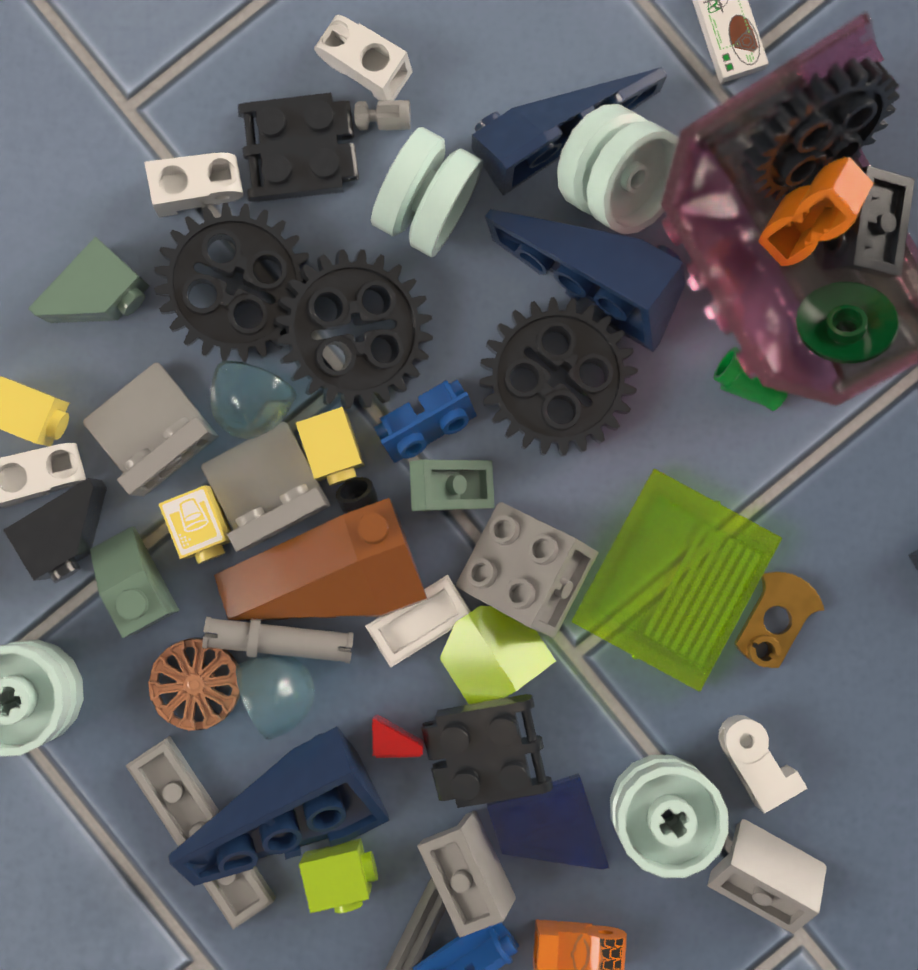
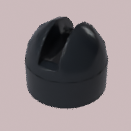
(356, 494)

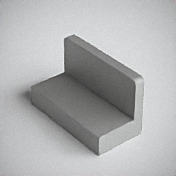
(468, 875)
(770, 877)

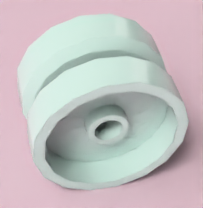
(617, 168)
(426, 191)
(48, 692)
(685, 839)

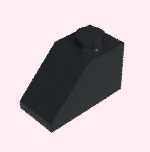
(59, 532)

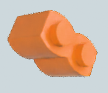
(816, 212)

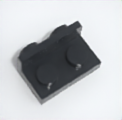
(880, 230)

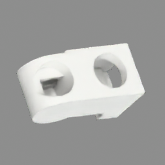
(365, 57)
(193, 182)
(39, 472)
(747, 750)

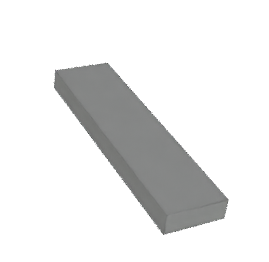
(184, 809)

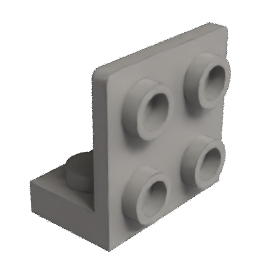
(149, 430)
(264, 487)
(527, 569)

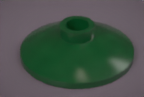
(851, 308)

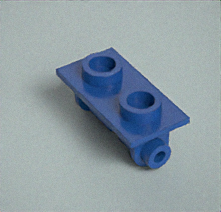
(408, 434)
(476, 951)

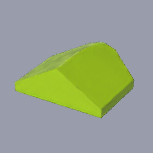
(493, 655)

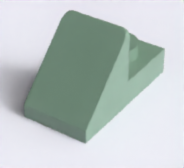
(451, 485)

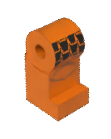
(578, 946)

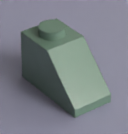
(92, 289)
(130, 583)

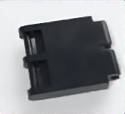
(299, 146)
(485, 752)

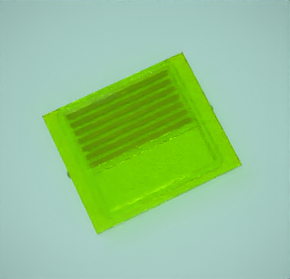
(676, 579)

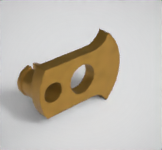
(796, 598)

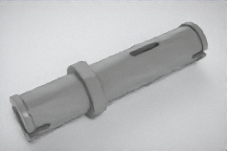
(277, 640)

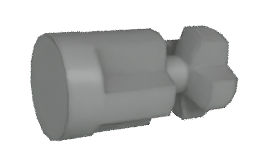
(388, 115)

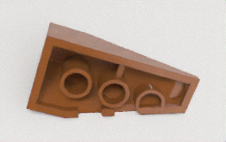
(334, 570)

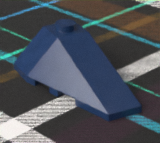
(536, 132)
(614, 271)
(301, 800)

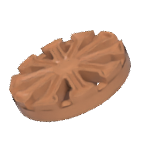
(194, 684)

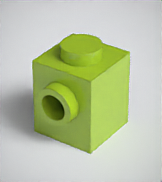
(338, 876)

